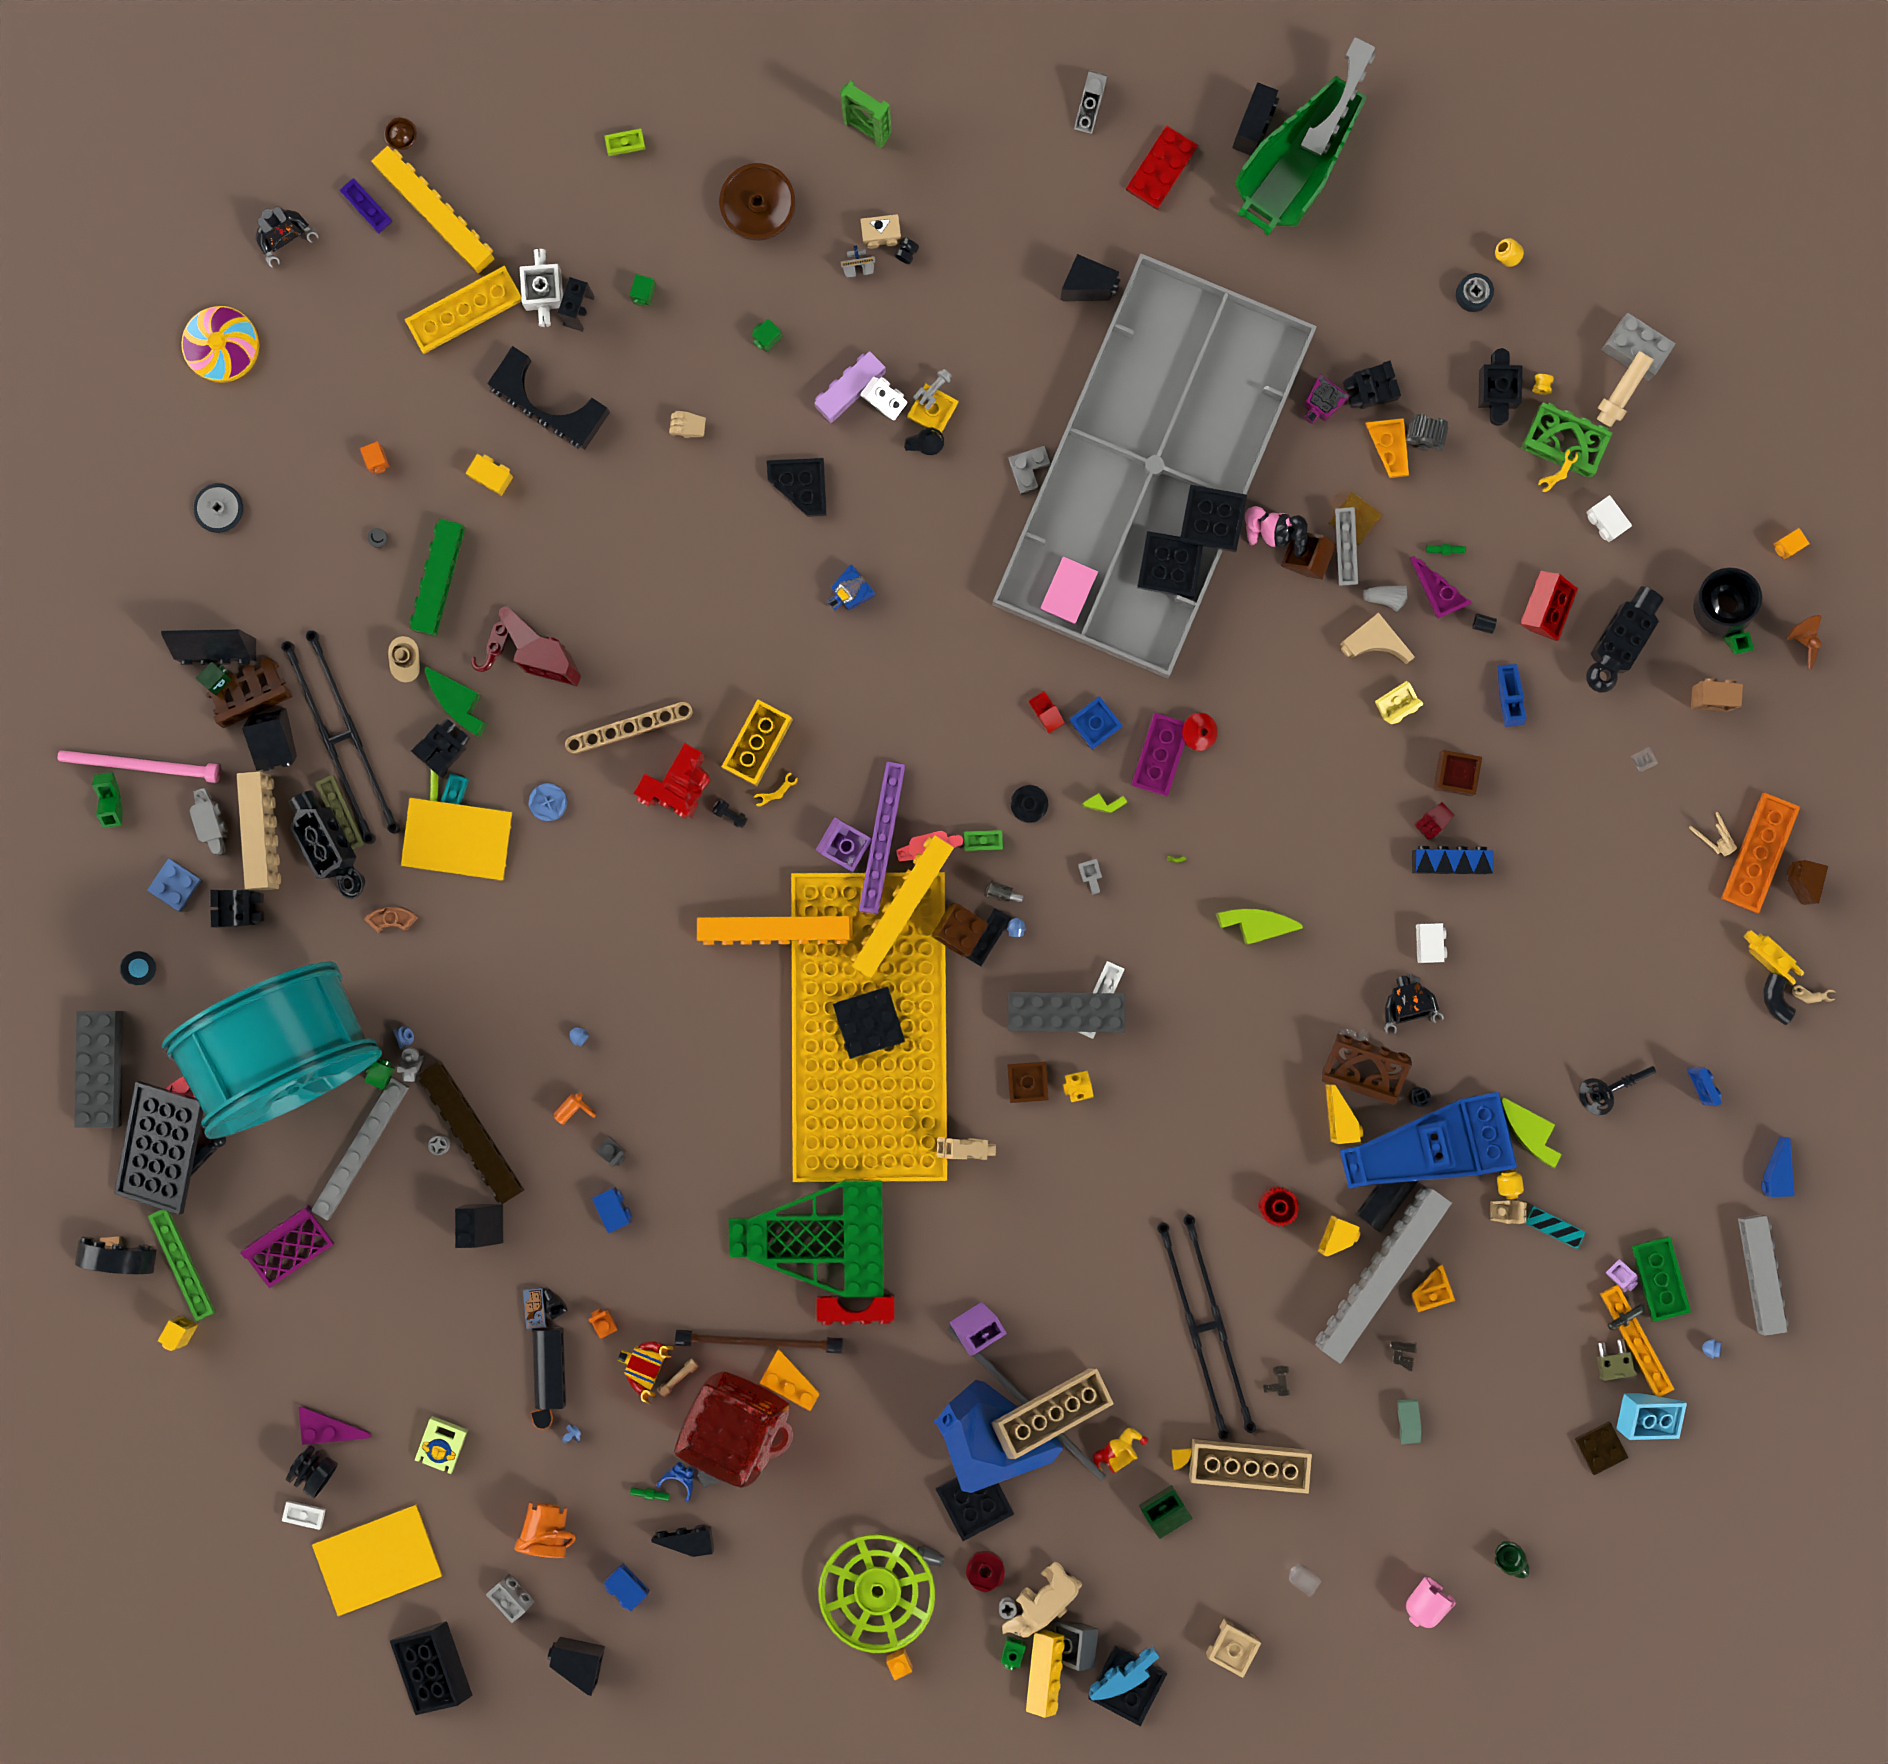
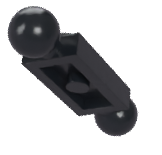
(206, 1151)

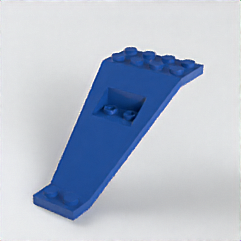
(1470, 1137)

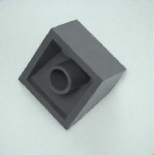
(1079, 1643)

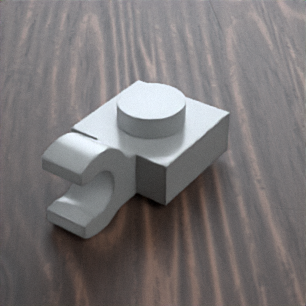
(1090, 873)

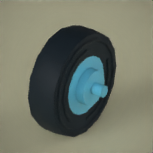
(137, 968)

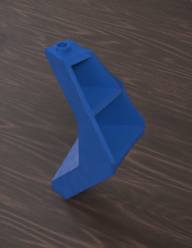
(974, 1444)

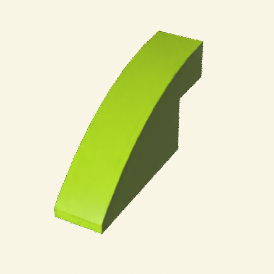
(1258, 924)
(1531, 1132)

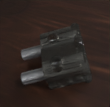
(1001, 892)

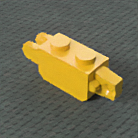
(1772, 956)

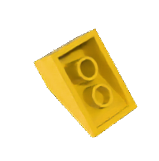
(1342, 1122)

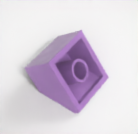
(843, 844)

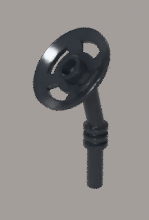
(1602, 1093)

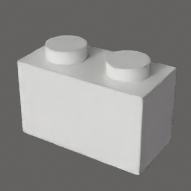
(1608, 519)
(1431, 943)

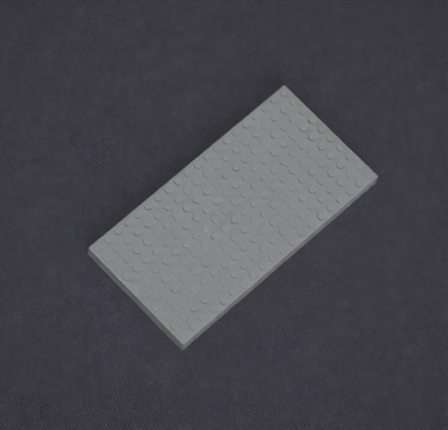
(1170, 404)

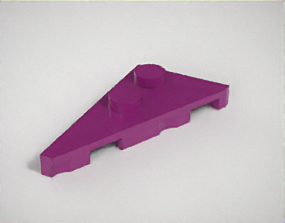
(1441, 596)
(320, 1428)

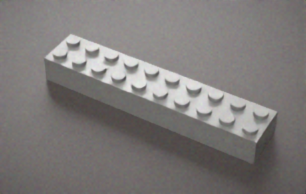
(1382, 1274)

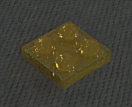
(1365, 516)

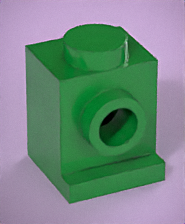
(1014, 1646)

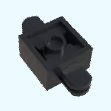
(1500, 386)

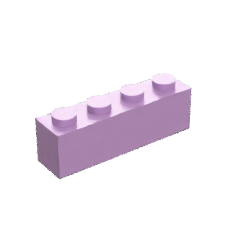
(849, 387)

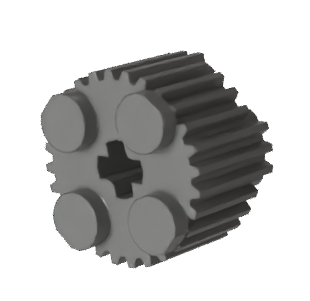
(1427, 433)

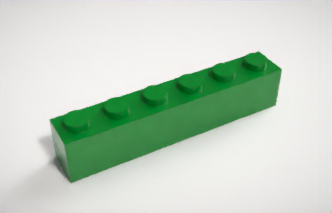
(437, 577)

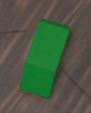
(1739, 642)

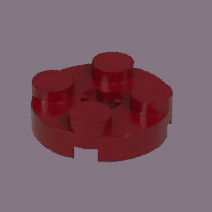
(990, 1581)

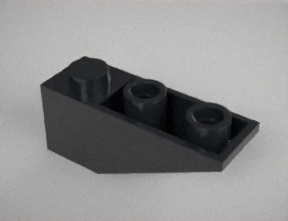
(689, 1542)

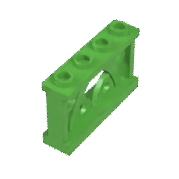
(855, 100)
(1577, 425)

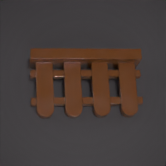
(254, 702)

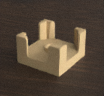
(1234, 1648)

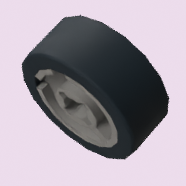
(1468, 299)

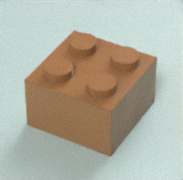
(1716, 695)

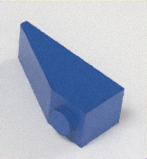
(1779, 1172)

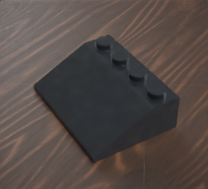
(210, 646)
(431, 1668)

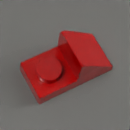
(1046, 712)

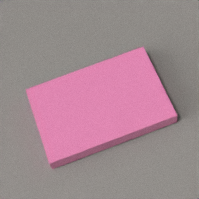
(1069, 590)

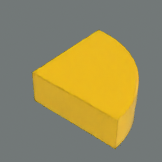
(1180, 1457)

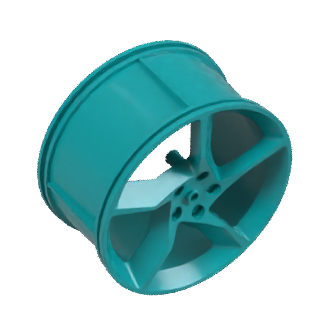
(271, 1048)

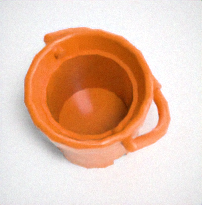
(544, 1532)

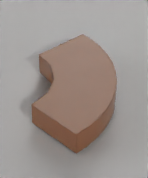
(390, 917)

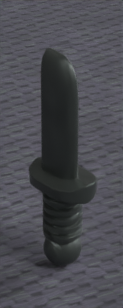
(1624, 1318)

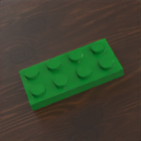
(1661, 1279)

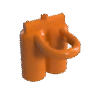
(570, 1106)

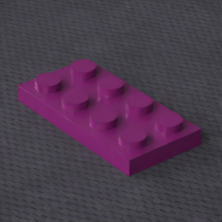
(1159, 755)

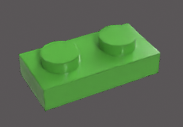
(983, 840)

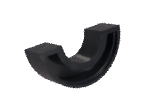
(114, 1258)

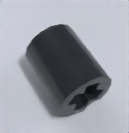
(1484, 623)

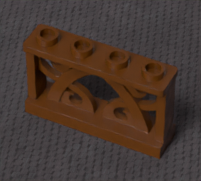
(1366, 1051)

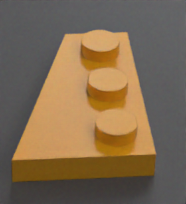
(1391, 445)
(789, 1381)

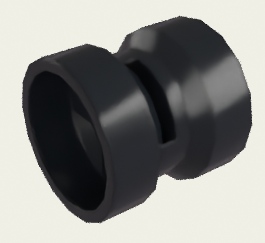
(906, 251)
(1415, 1097)

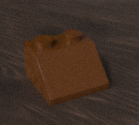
(1313, 560)
(1807, 880)

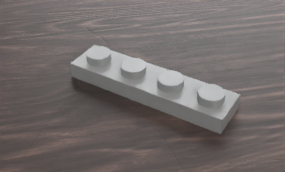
(1346, 546)

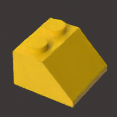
(1338, 1236)

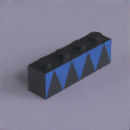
(1452, 861)

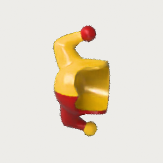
(1119, 1451)

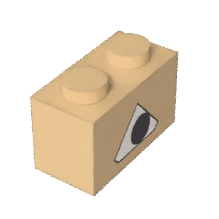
(881, 231)

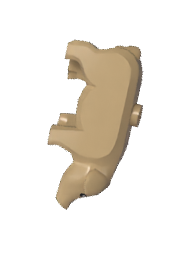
(1045, 1605)

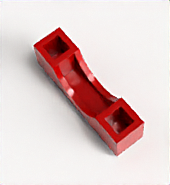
(831, 1310)

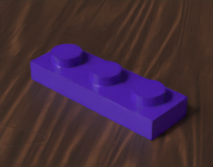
(366, 205)

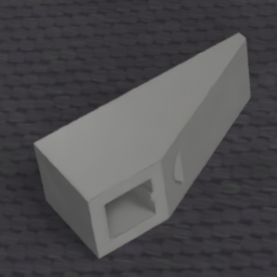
(1090, 101)

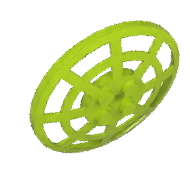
(869, 1601)

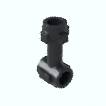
(721, 808)

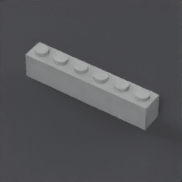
(1762, 1274)

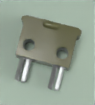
(1615, 1366)

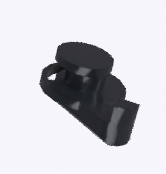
(925, 441)

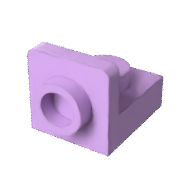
(1623, 1276)

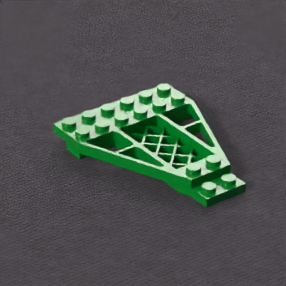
(861, 1244)

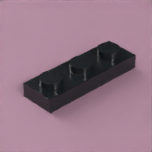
(994, 929)

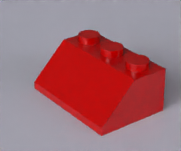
(1549, 605)

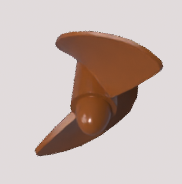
(1807, 635)

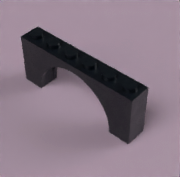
(577, 426)

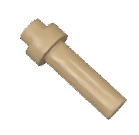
(1613, 407)

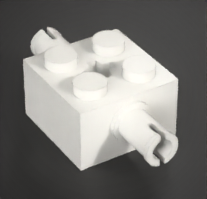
(533, 279)

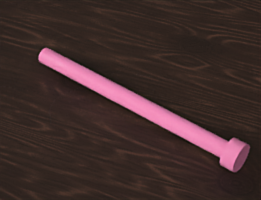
(211, 772)

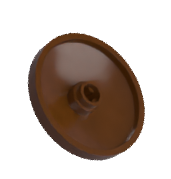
(757, 201)

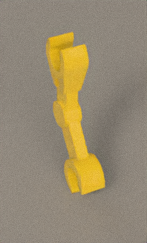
(1562, 474)
(778, 794)

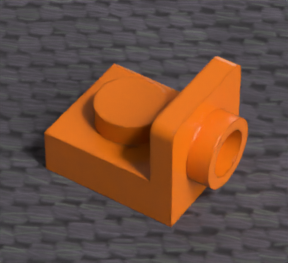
(603, 1322)

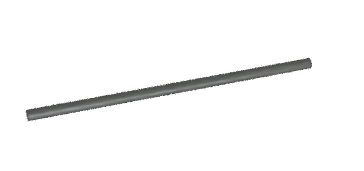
(1023, 1399)

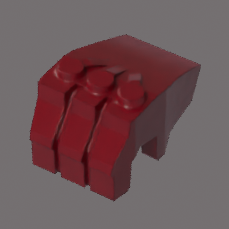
(1434, 821)

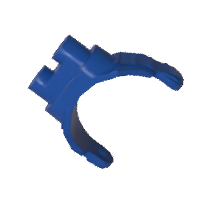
(682, 1474)

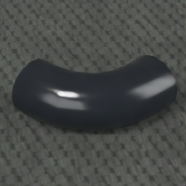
(1775, 1000)

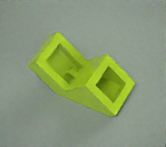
(1098, 804)

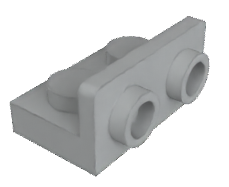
(510, 1598)

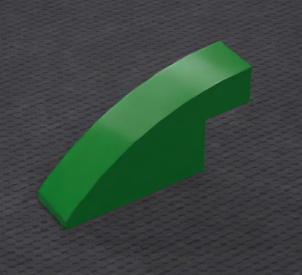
(456, 701)

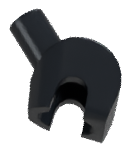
(554, 1305)

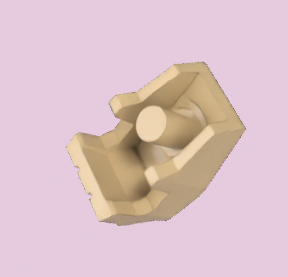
(687, 424)
(1508, 1211)

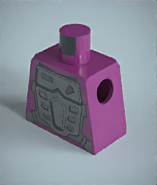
(1324, 400)

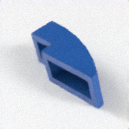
(1511, 695)

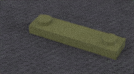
(334, 798)

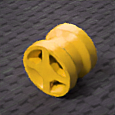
(1542, 384)

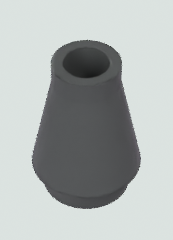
(930, 1556)

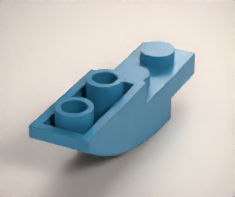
(1119, 1682)

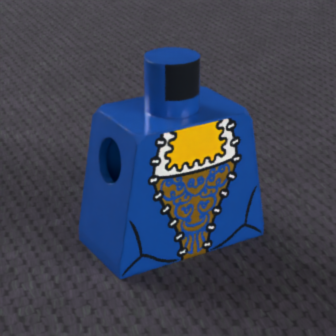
(850, 590)

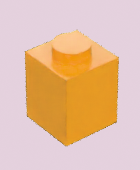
(1791, 544)
(899, 1664)

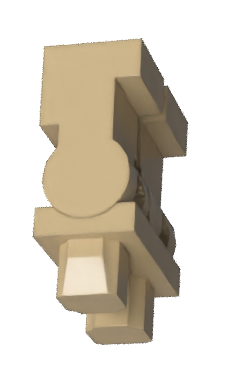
(964, 1149)

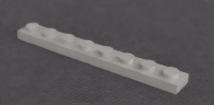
(360, 1149)

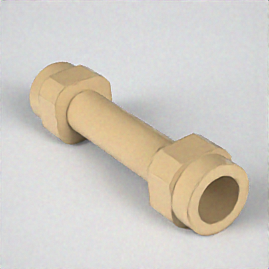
(665, 1388)

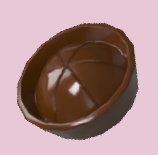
(400, 133)

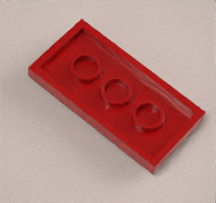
(1162, 167)

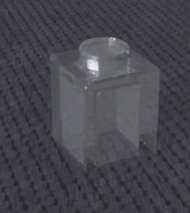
(1304, 1579)

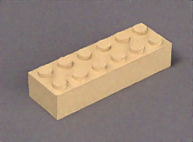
(258, 831)
(1052, 1413)
(1250, 1466)

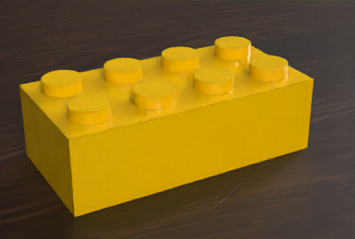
(757, 742)

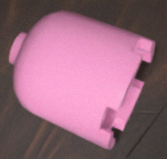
(1428, 1604)

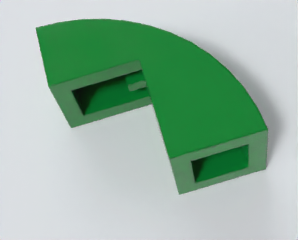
(109, 805)

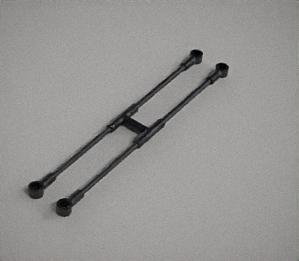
(330, 741)
(1194, 1330)

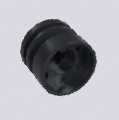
(311, 1471)

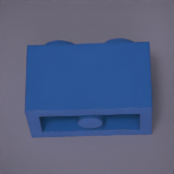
(612, 1209)
(626, 1587)

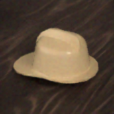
(404, 659)

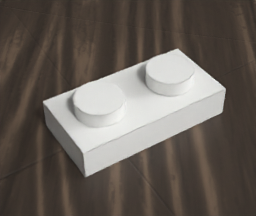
(303, 1515)

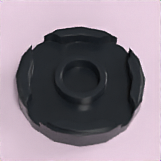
(1029, 803)

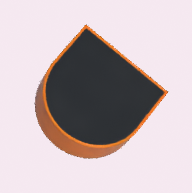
(542, 1418)

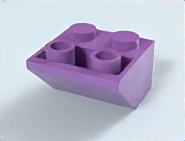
(977, 1328)

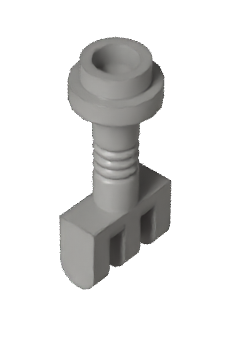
(944, 376)

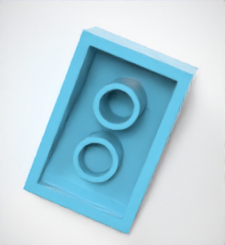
(1650, 1417)

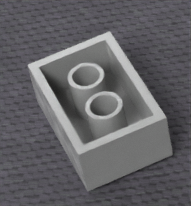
(1635, 336)

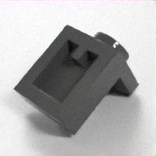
(612, 1152)

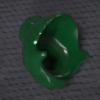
(1518, 1565)

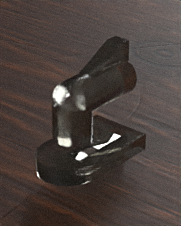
(1399, 1347)

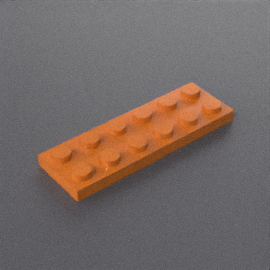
(1760, 853)

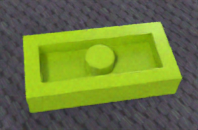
(624, 142)

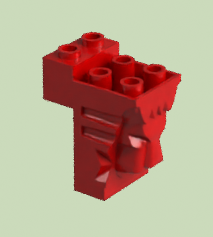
(681, 785)

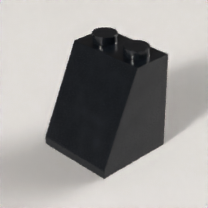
(1089, 281)
(270, 740)
(478, 1225)
(577, 1662)

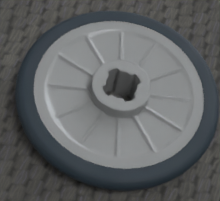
(227, 515)

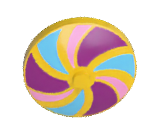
(220, 344)

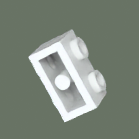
(883, 398)

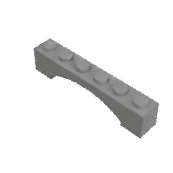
(1358, 56)

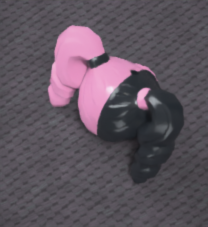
(1276, 529)

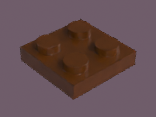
(1027, 1082)

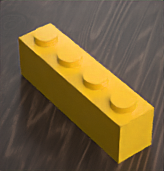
(1045, 1673)

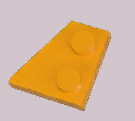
(1433, 1291)

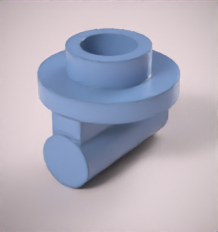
(404, 1036)
(573, 1432)

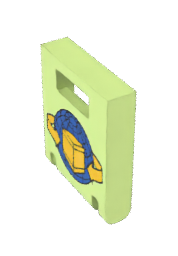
(440, 1449)

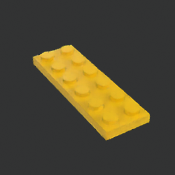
(463, 309)

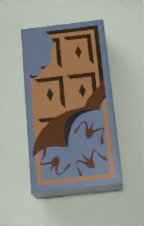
(534, 1308)

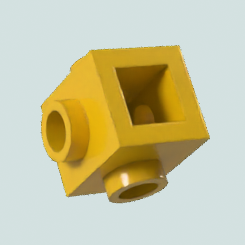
(1078, 1086)

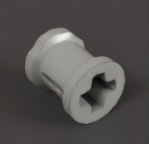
(1007, 1614)

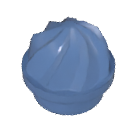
(1016, 927)
(578, 1036)
(1712, 1348)

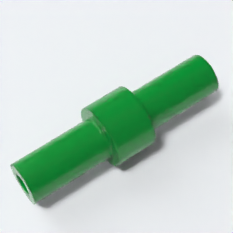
(1446, 549)
(650, 1494)

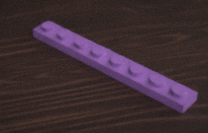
(882, 838)

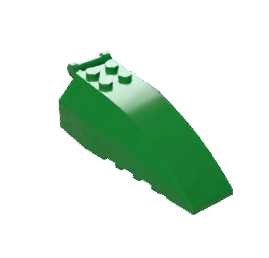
(1285, 179)

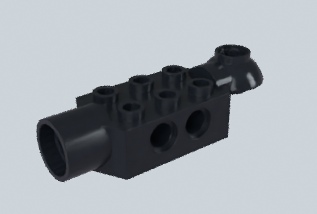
(1624, 639)
(325, 844)

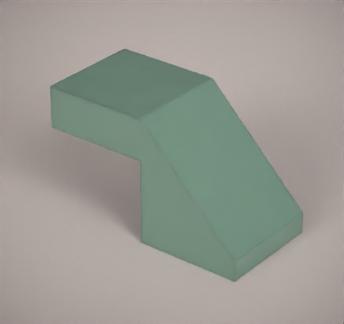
(1409, 1421)

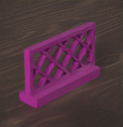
(281, 1231)

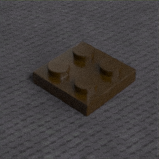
(1601, 1448)

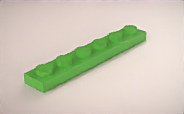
(181, 1264)

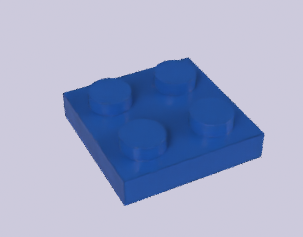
(1095, 723)
(1704, 1086)

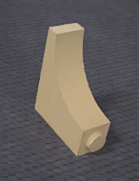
(1376, 636)

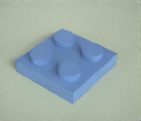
(174, 885)

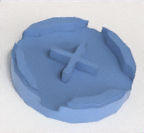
(548, 802)

